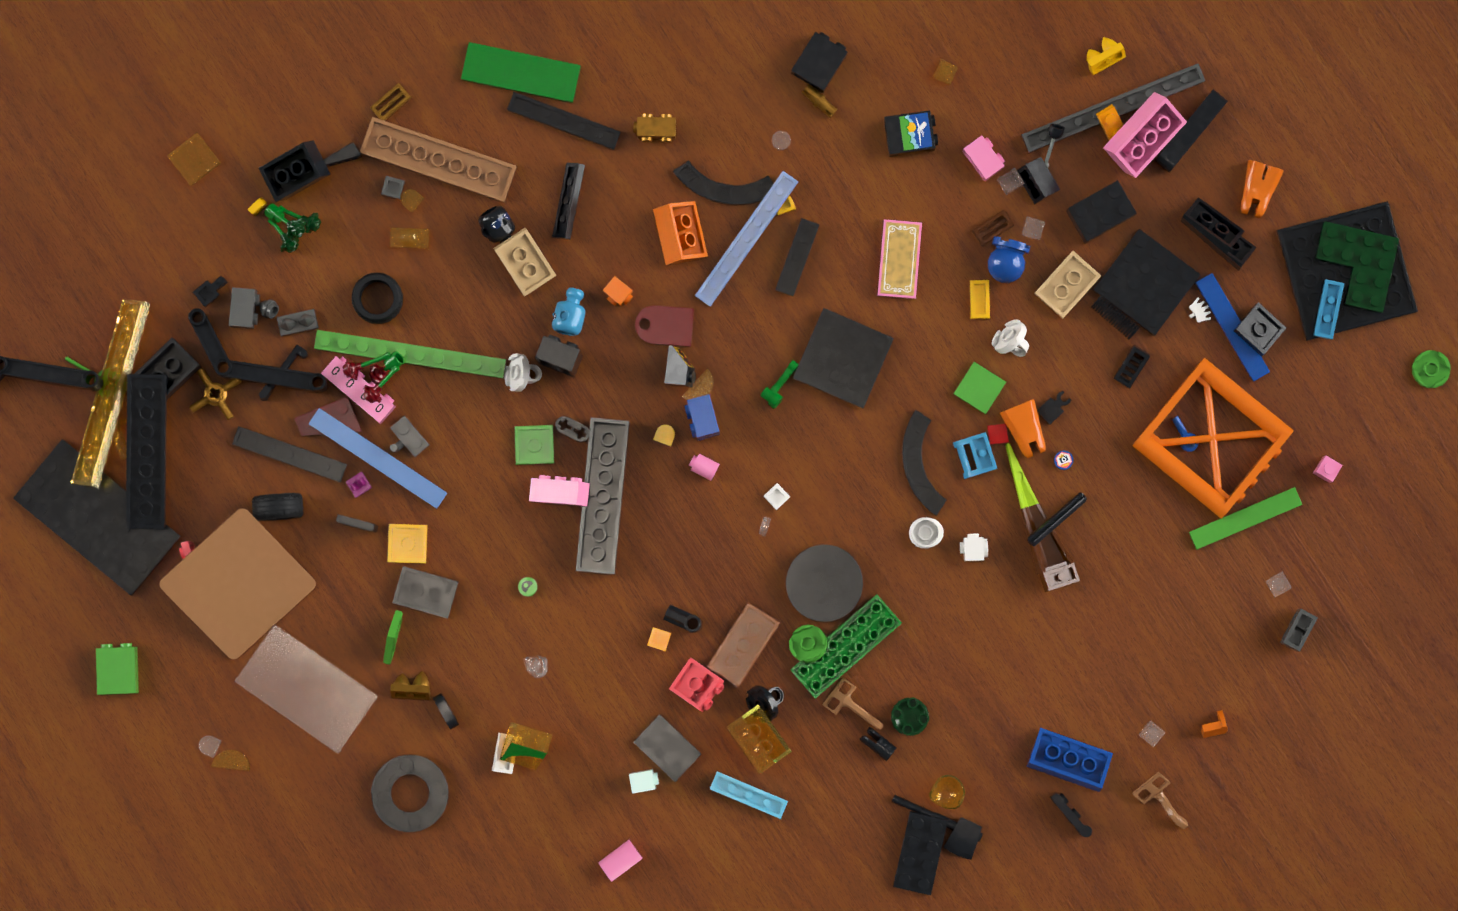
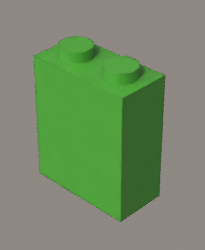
(117, 669)

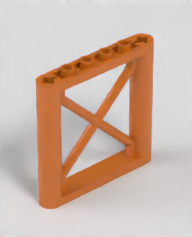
(1214, 498)

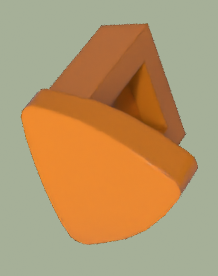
(1215, 728)

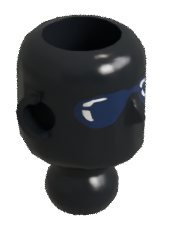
(496, 224)

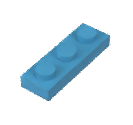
(1328, 309)

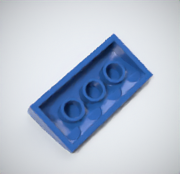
(1070, 760)

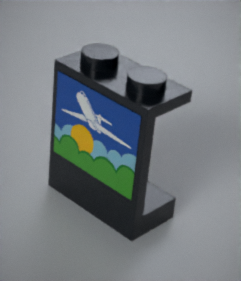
(910, 132)

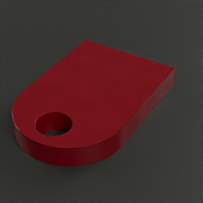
(667, 325)

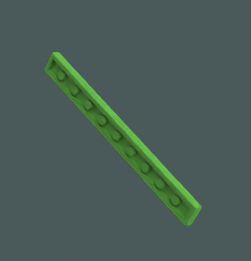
(411, 354)

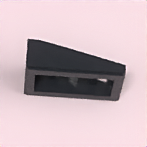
(343, 155)
(1135, 349)

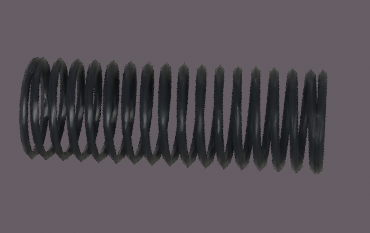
(1123, 322)

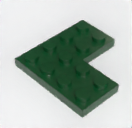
(1369, 256)

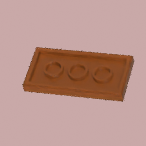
(743, 644)

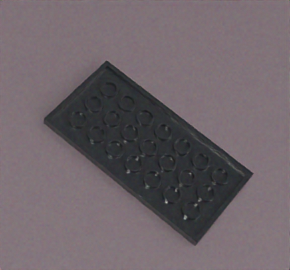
(94, 520)

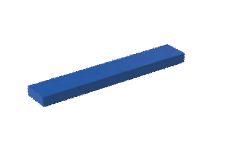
(1228, 322)

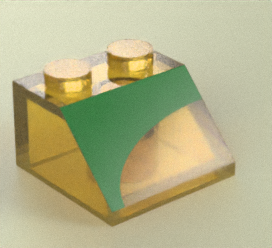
(525, 746)

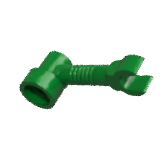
(772, 395)

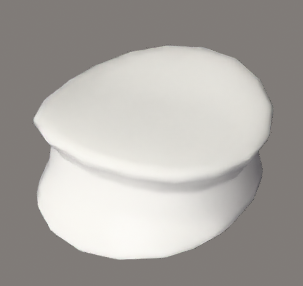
(926, 532)

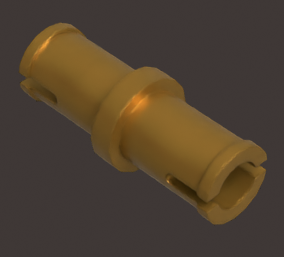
(819, 100)

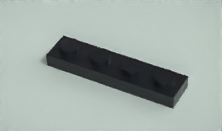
(568, 201)
(797, 257)

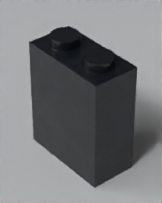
(819, 61)

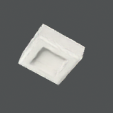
(776, 496)

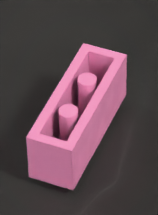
(559, 491)

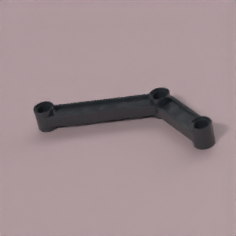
(248, 371)
(50, 374)

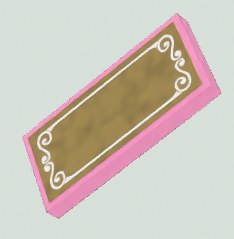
(899, 259)

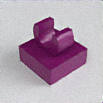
(358, 484)

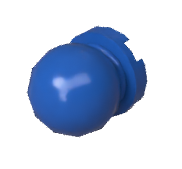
(1007, 261)

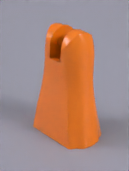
(1259, 186)
(1025, 427)

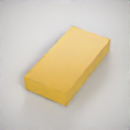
(979, 299)

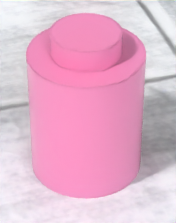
(704, 466)

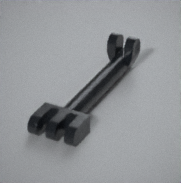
(297, 351)

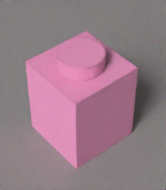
(1327, 469)

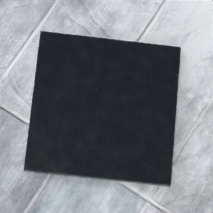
(1308, 274)

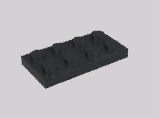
(920, 853)

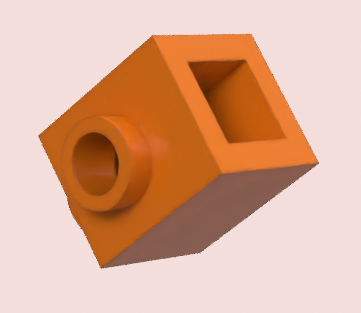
(618, 292)

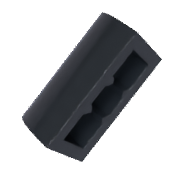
(1038, 180)

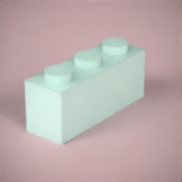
(643, 781)

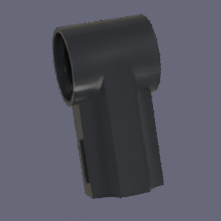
(681, 618)

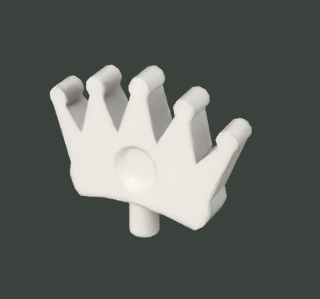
(1198, 311)

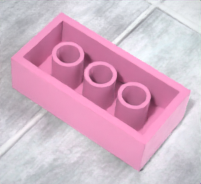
(1145, 134)

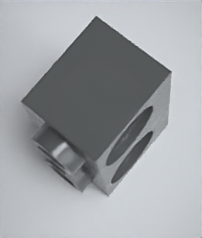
(1298, 630)

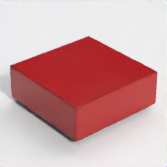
(997, 434)

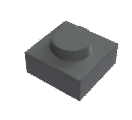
(393, 187)

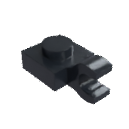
(208, 292)

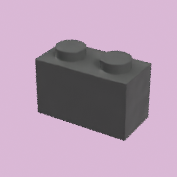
(243, 308)

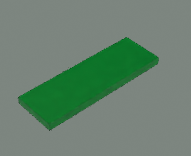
(520, 72)

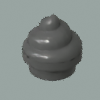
(269, 308)

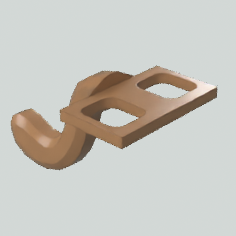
(846, 701)
(1157, 793)

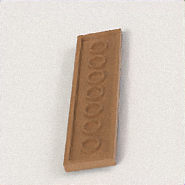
(438, 159)

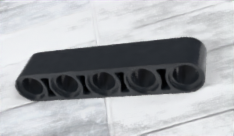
(1191, 130)

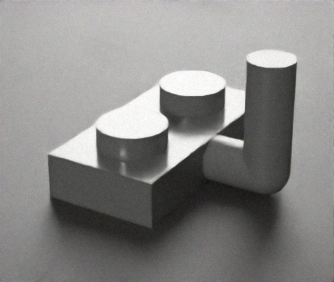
(408, 437)

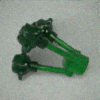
(294, 228)

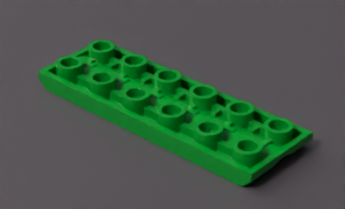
(848, 646)

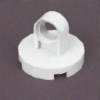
(1010, 338)
(518, 373)

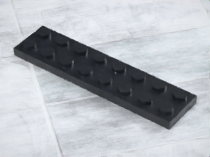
(146, 451)

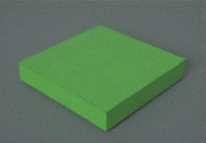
(979, 388)
(534, 445)

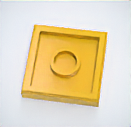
(407, 543)

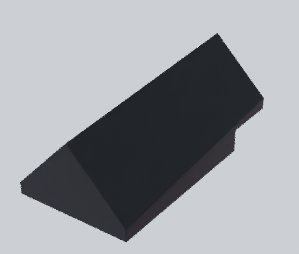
(1218, 233)

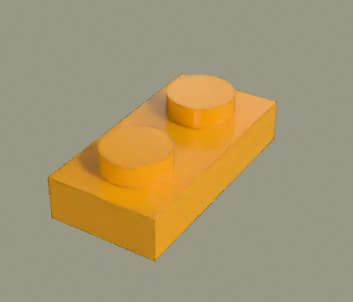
(1109, 121)

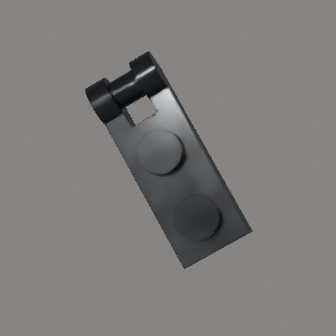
(1072, 815)

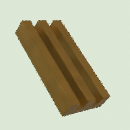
(391, 102)

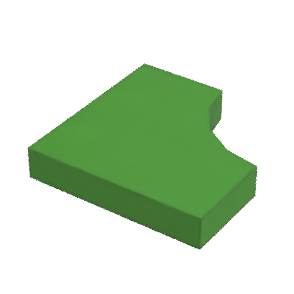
(392, 637)

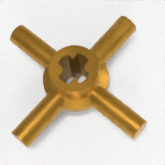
(213, 401)

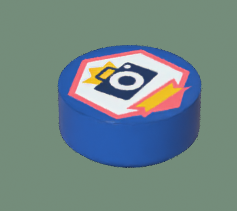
(1063, 460)

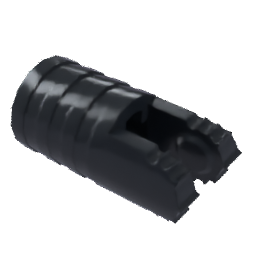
(882, 747)

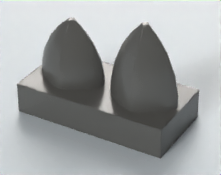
(297, 322)

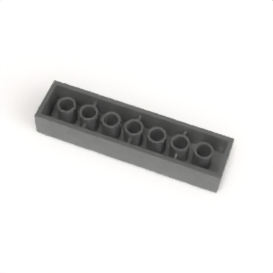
(603, 511)

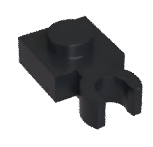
(1051, 409)

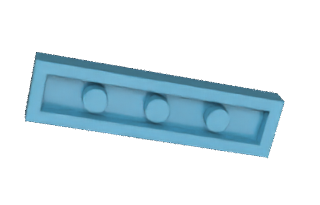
(748, 795)

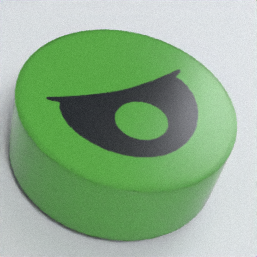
(527, 586)

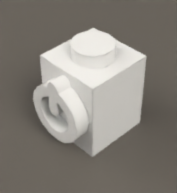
(974, 548)

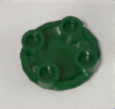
(909, 716)

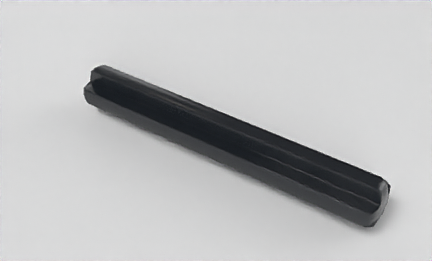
(1056, 519)

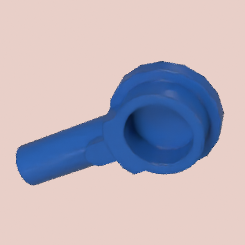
(1183, 432)

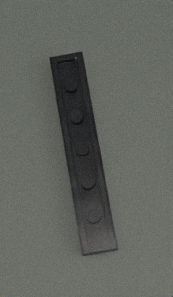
(563, 121)
(289, 454)

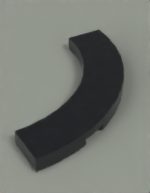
(722, 192)
(914, 465)

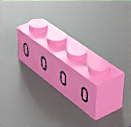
(355, 391)

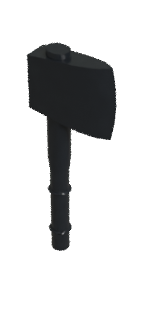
(963, 835)

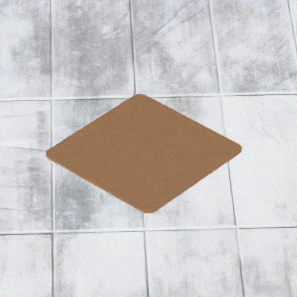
(237, 583)

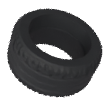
(357, 292)
(277, 506)

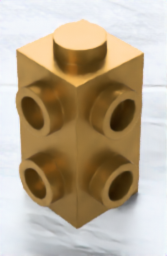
(652, 127)

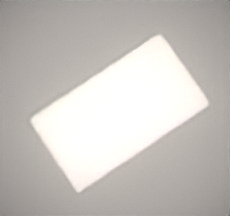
(306, 688)

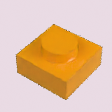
(659, 639)

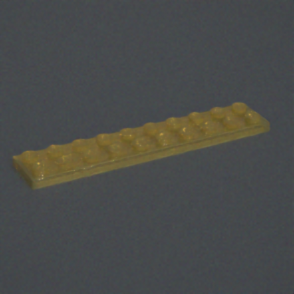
(110, 397)

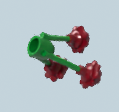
(377, 373)

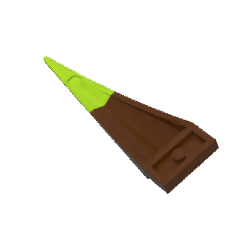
(1049, 555)

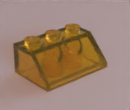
(758, 739)

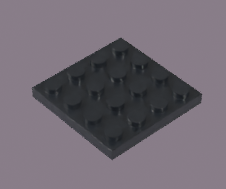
(1146, 282)
(843, 358)

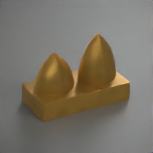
(403, 690)

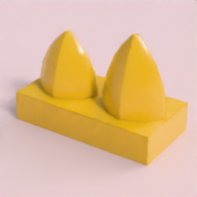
(1111, 54)

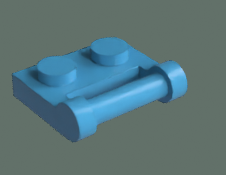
(981, 453)

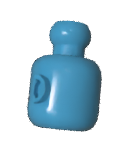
(569, 314)

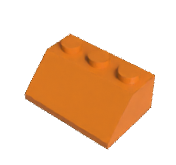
(680, 232)

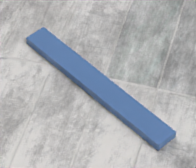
(746, 238)
(377, 458)

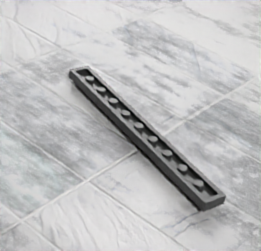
(1123, 104)

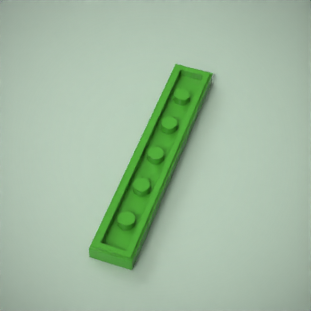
(1245, 518)

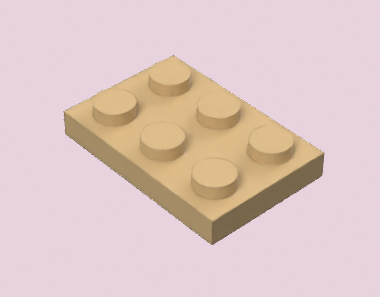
(524, 261)
(1067, 284)

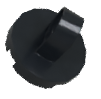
(761, 696)

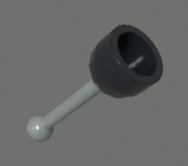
(1055, 132)

